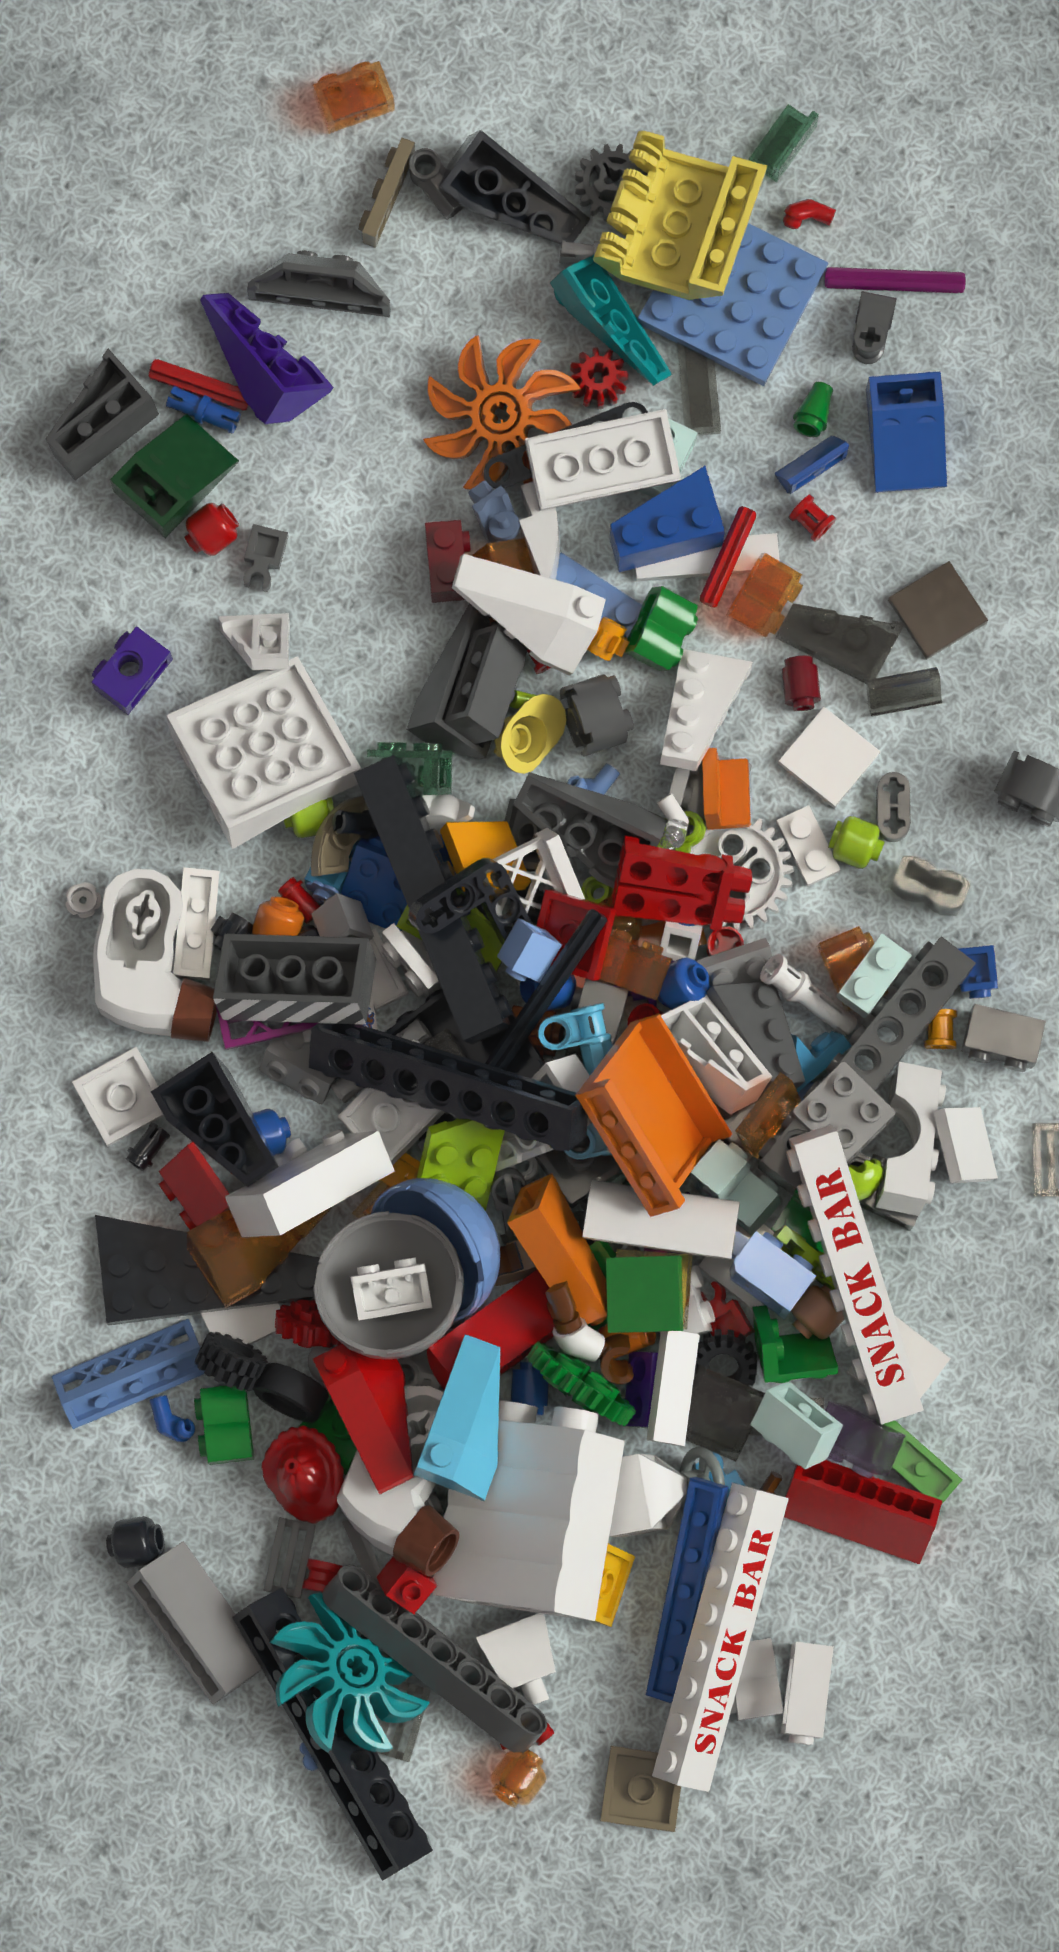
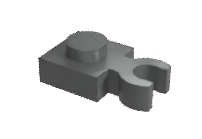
(265, 551)

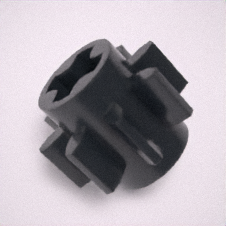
(233, 925)

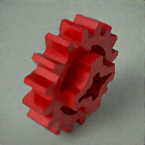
(303, 1325)

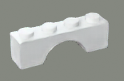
(906, 1181)

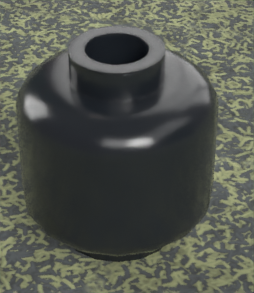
(135, 1541)

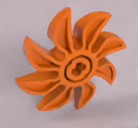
(489, 399)

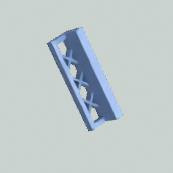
(132, 1378)

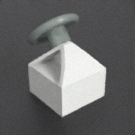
(653, 1491)

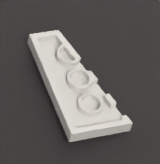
(699, 705)

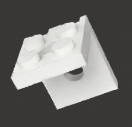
(410, 954)

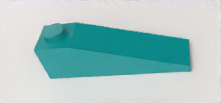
(600, 307)

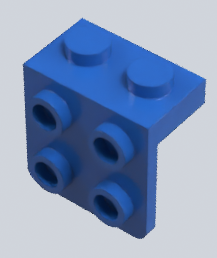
(374, 884)

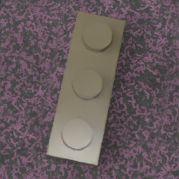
(386, 192)

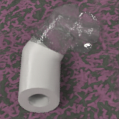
(677, 823)

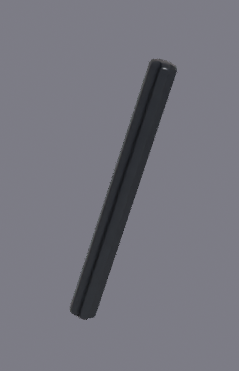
(547, 990)

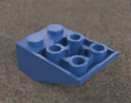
(907, 431)

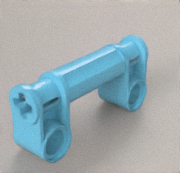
(593, 1049)

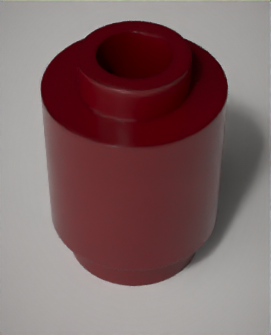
(801, 683)

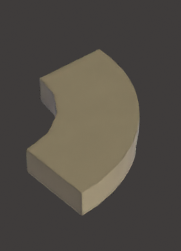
(330, 849)

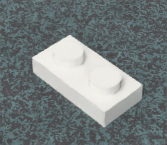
(808, 846)

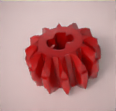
(611, 374)

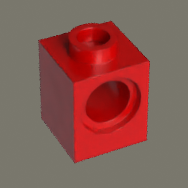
(405, 1585)

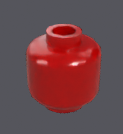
(211, 529)

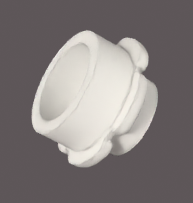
(81, 890)

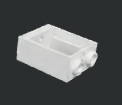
(806, 1692)

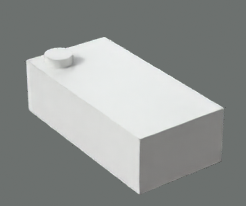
(310, 1183)

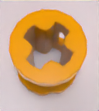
(941, 1031)

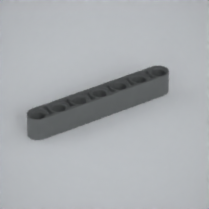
(435, 1660)

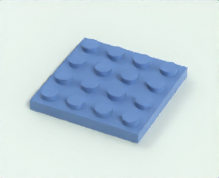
(754, 315)

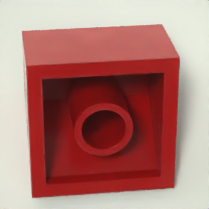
(194, 1186)

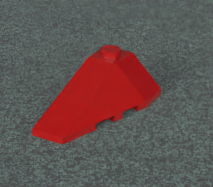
(374, 1410)

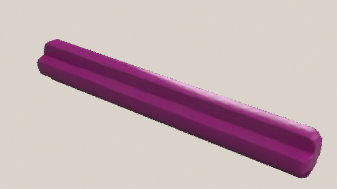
(895, 280)

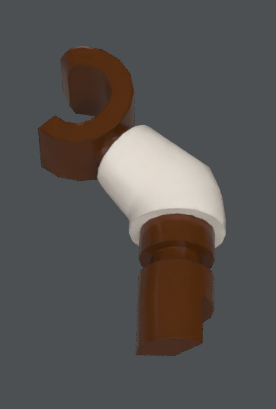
(584, 1342)

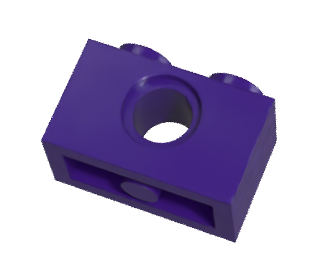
(128, 690)

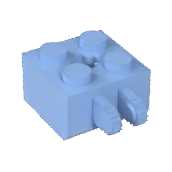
(769, 1272)

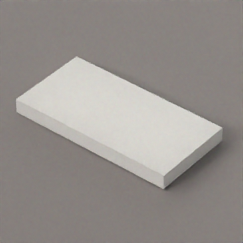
(602, 459)

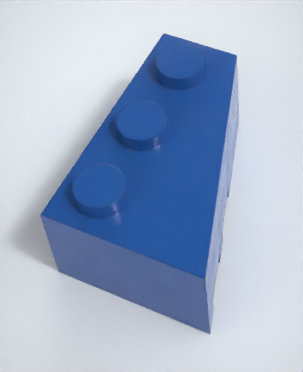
(669, 525)

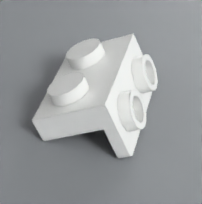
(391, 1290)

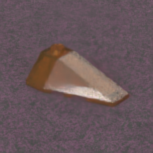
(238, 1263)

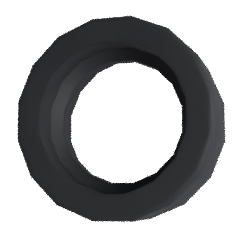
(291, 1392)

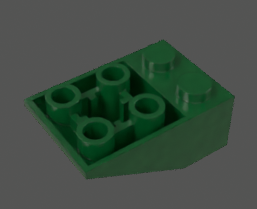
(172, 474)

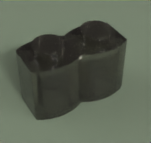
(921, 882)

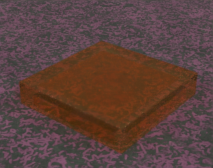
(768, 1114)

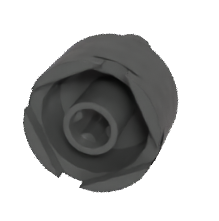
(596, 714)
(1032, 786)

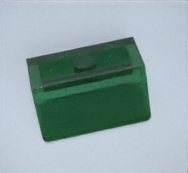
(784, 141)

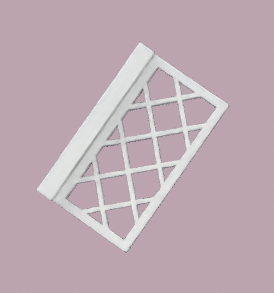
(552, 861)

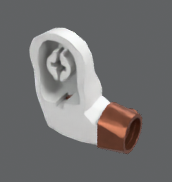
(137, 957)
(398, 1518)

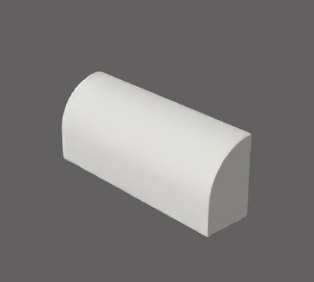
(698, 1228)

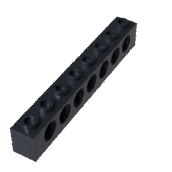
(449, 1083)
(349, 1785)

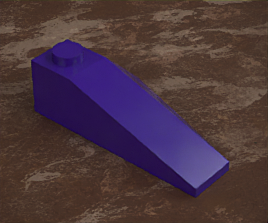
(266, 374)

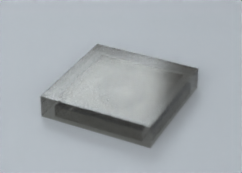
(721, 1413)

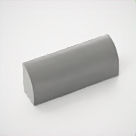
(195, 1621)

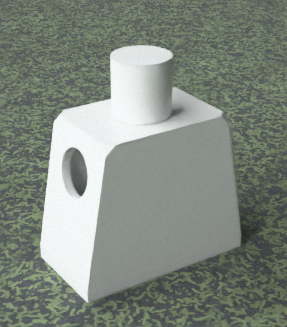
(521, 1655)

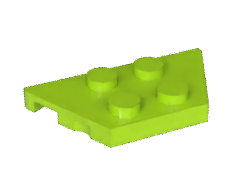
(462, 1155)

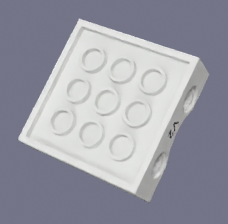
(263, 750)

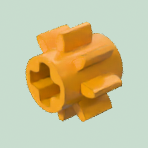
(609, 640)

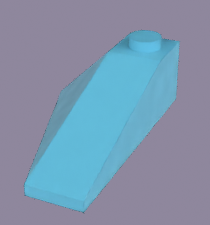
(464, 1432)

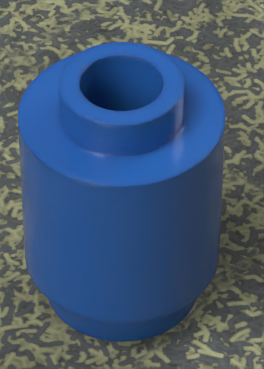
(529, 1387)

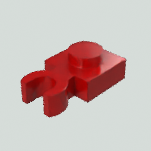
(728, 1314)

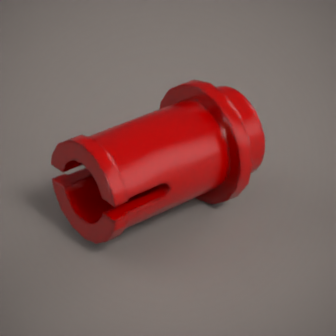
(294, 891)

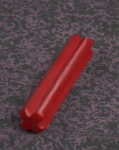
(197, 384)
(728, 556)

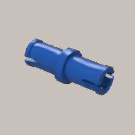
(203, 409)

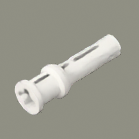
(798, 987)

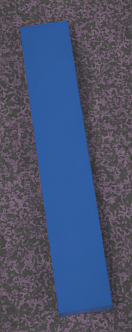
(689, 1569)

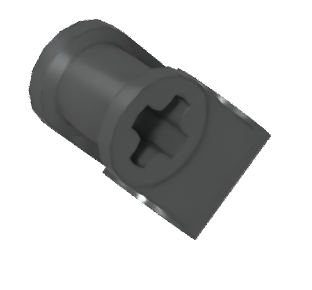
(872, 322)

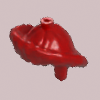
(304, 1473)

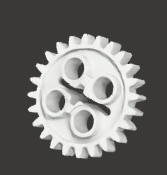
(762, 891)

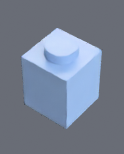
(528, 951)

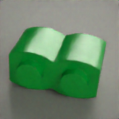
(661, 629)
(226, 1425)

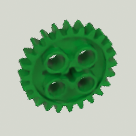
(587, 1388)

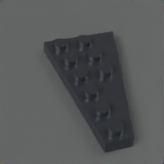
(155, 1277)

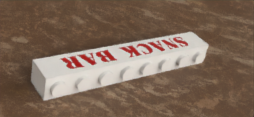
(855, 1274)
(720, 1637)

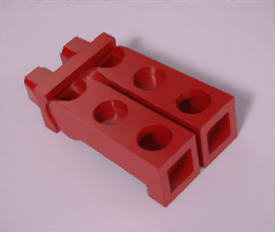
(678, 886)

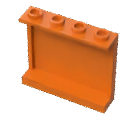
(652, 1112)

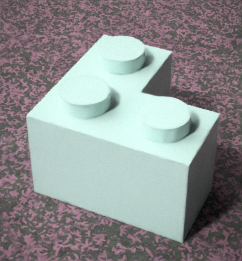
(727, 1176)

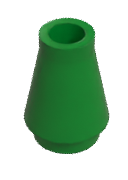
(813, 412)

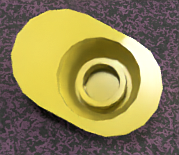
(531, 733)

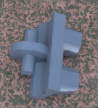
(494, 512)

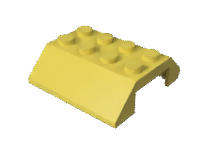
(678, 220)

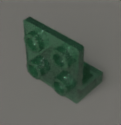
(436, 772)

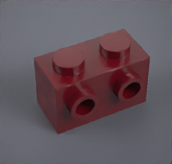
(444, 547)

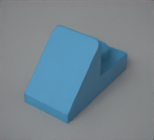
(818, 1058)

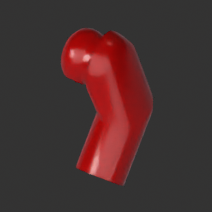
(807, 209)

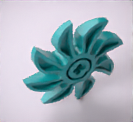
(349, 1677)

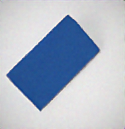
(812, 463)

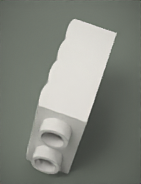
(544, 1518)

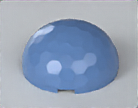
(462, 1223)

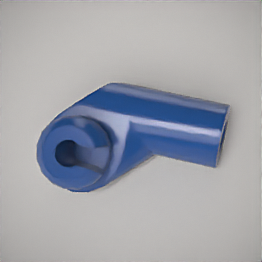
(170, 1424)

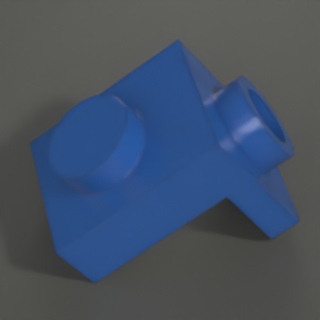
(983, 975)

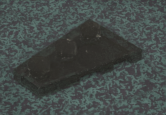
(839, 640)

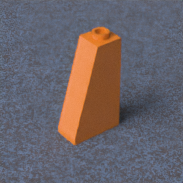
(556, 1246)

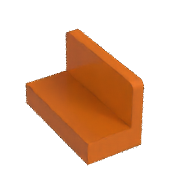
(726, 792)

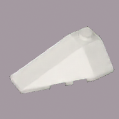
(541, 612)

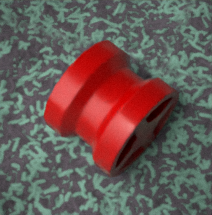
(319, 1574)

